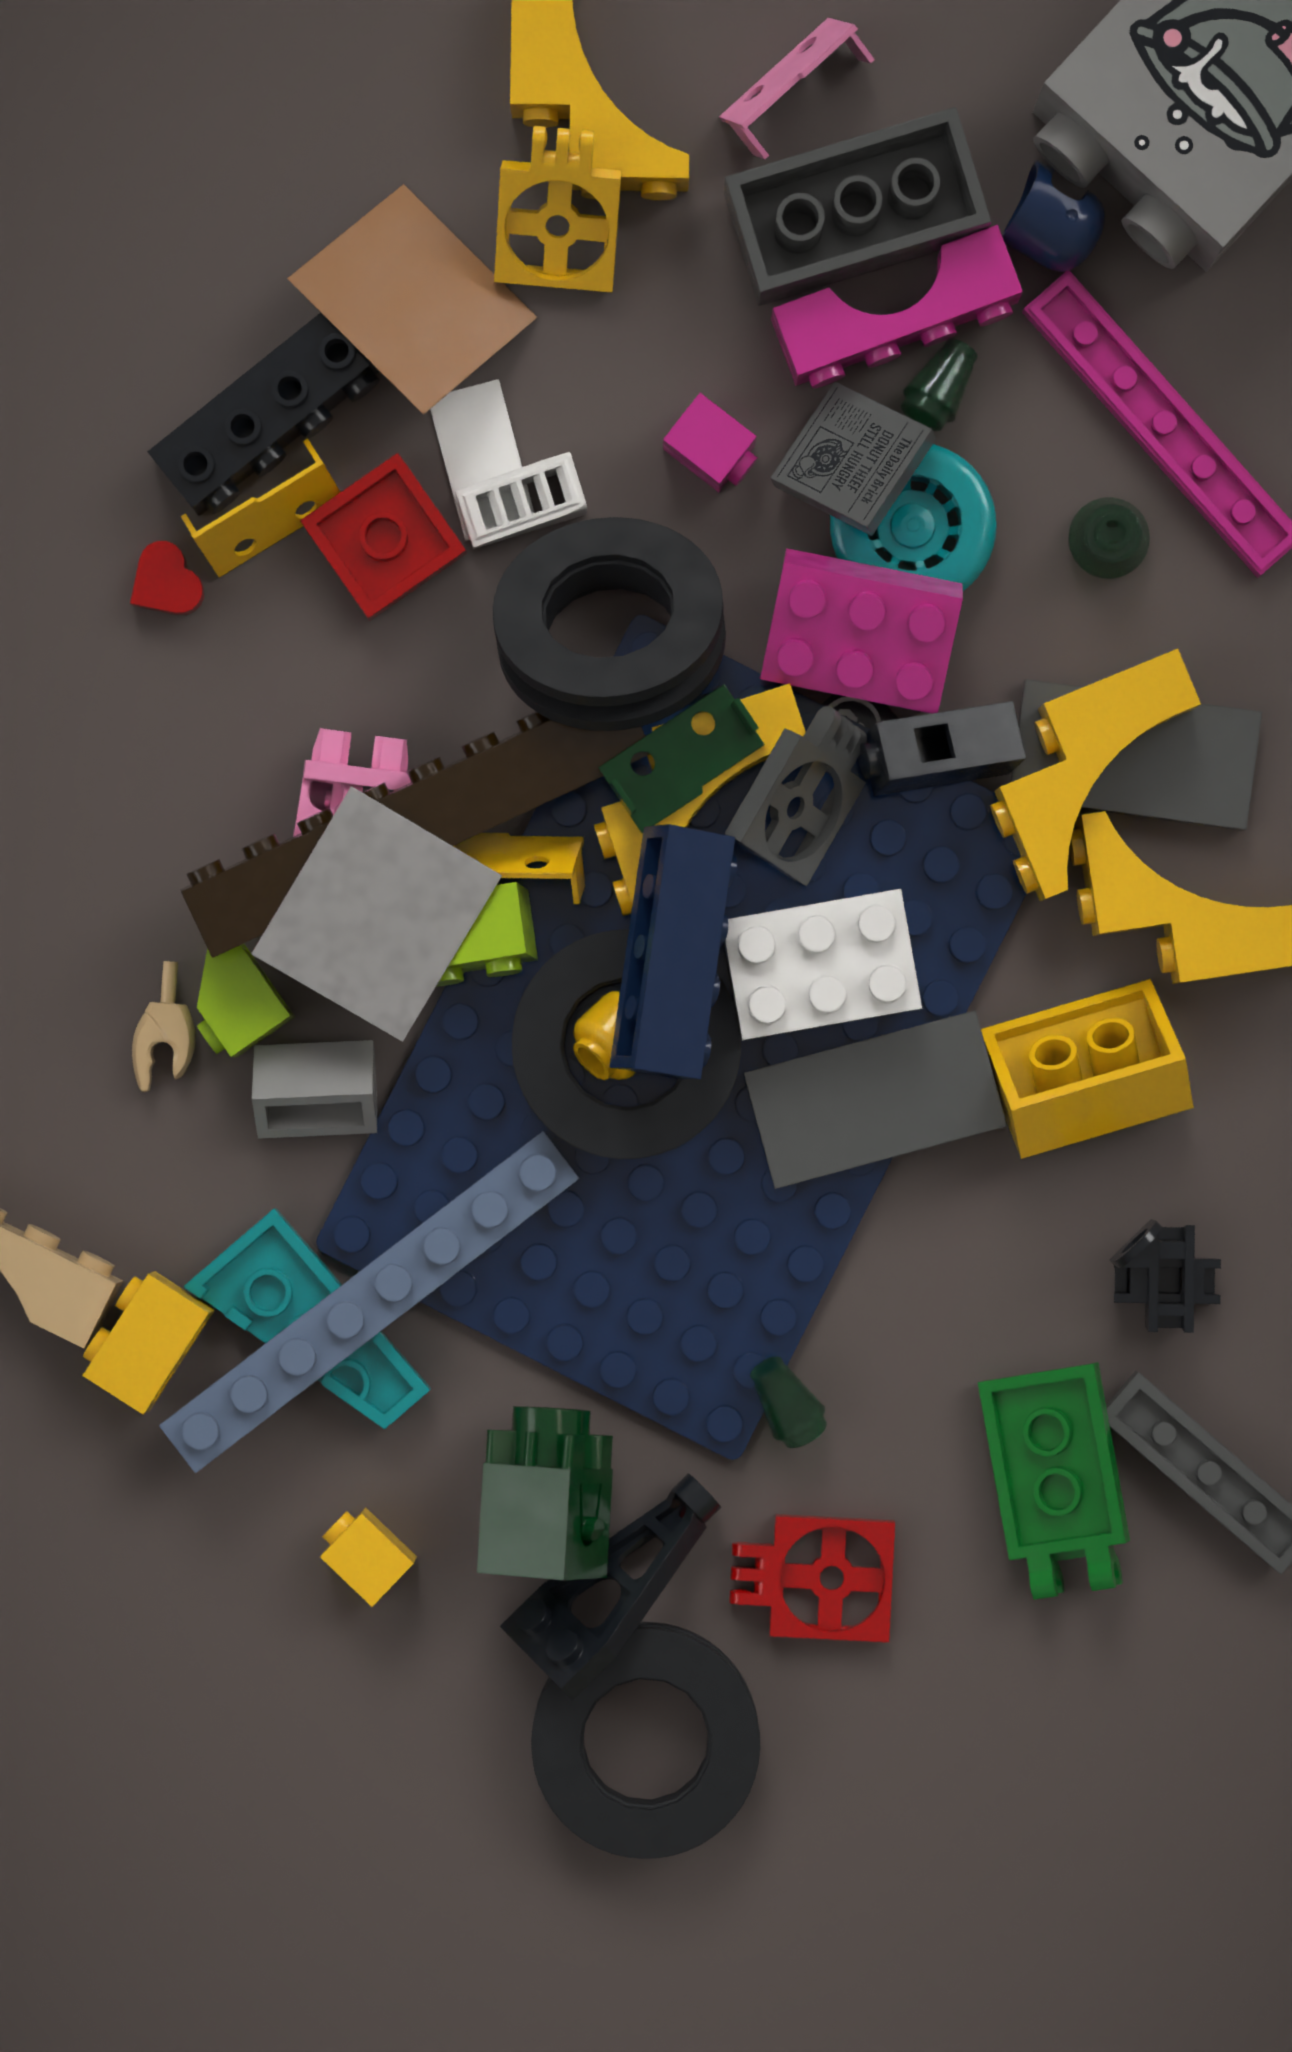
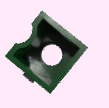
(546, 1497)

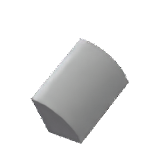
(314, 1089)

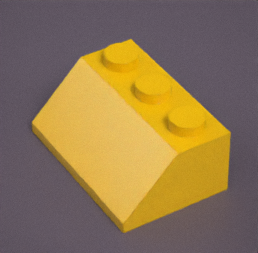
(1087, 1068)

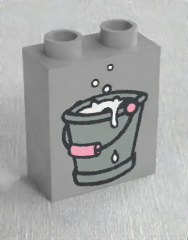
(1180, 116)

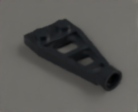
(578, 1654)

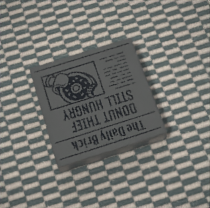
(853, 458)

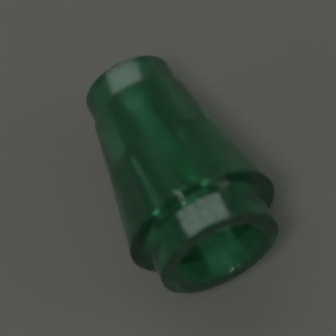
(940, 385)
(788, 1404)

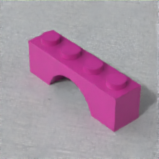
(826, 334)

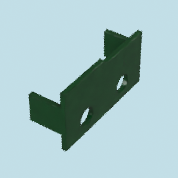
(682, 758)

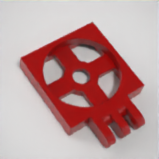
(773, 1575)

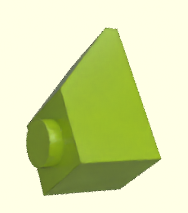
(238, 1002)

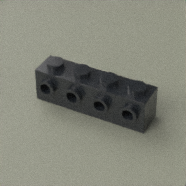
(262, 414)

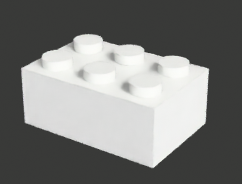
(821, 964)

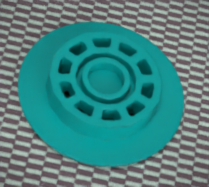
(919, 523)

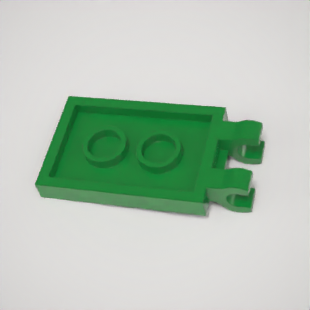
(1056, 1474)

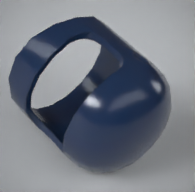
(1052, 225)

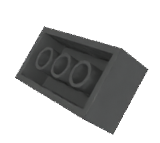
(856, 206)

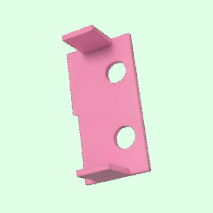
(787, 73)

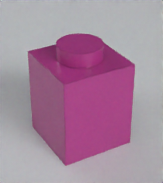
(711, 444)

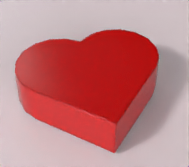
(165, 582)

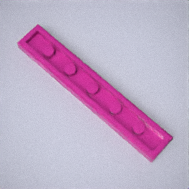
(1162, 422)

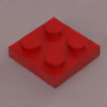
(383, 536)

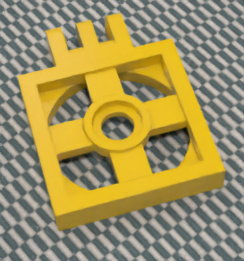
(561, 171)

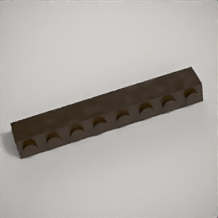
(449, 801)

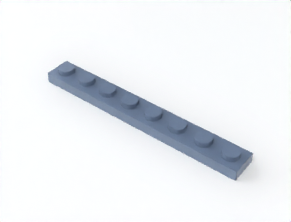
(368, 1302)

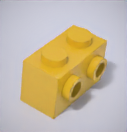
(147, 1340)

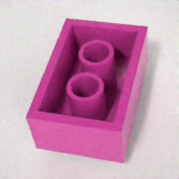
(862, 631)

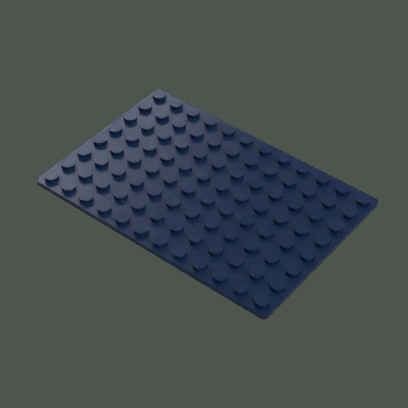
(684, 1263)

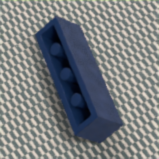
(673, 952)

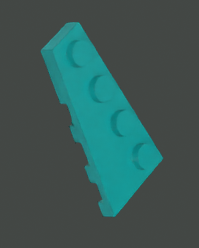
(276, 1278)

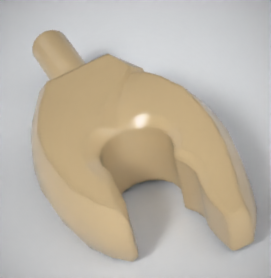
(163, 1023)

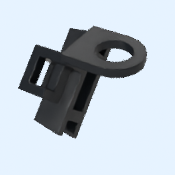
(1156, 1276)

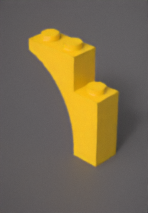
(555, 82)
(1087, 734)
(620, 836)
(1201, 935)

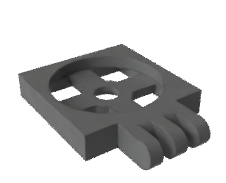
(828, 747)

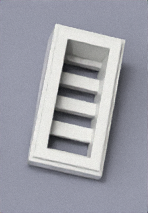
(559, 465)

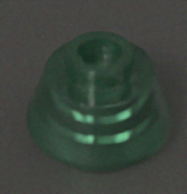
(1090, 534)

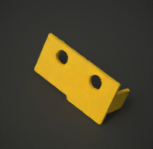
(263, 518)
(512, 854)

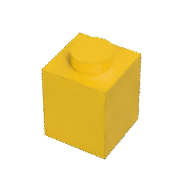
(366, 1554)

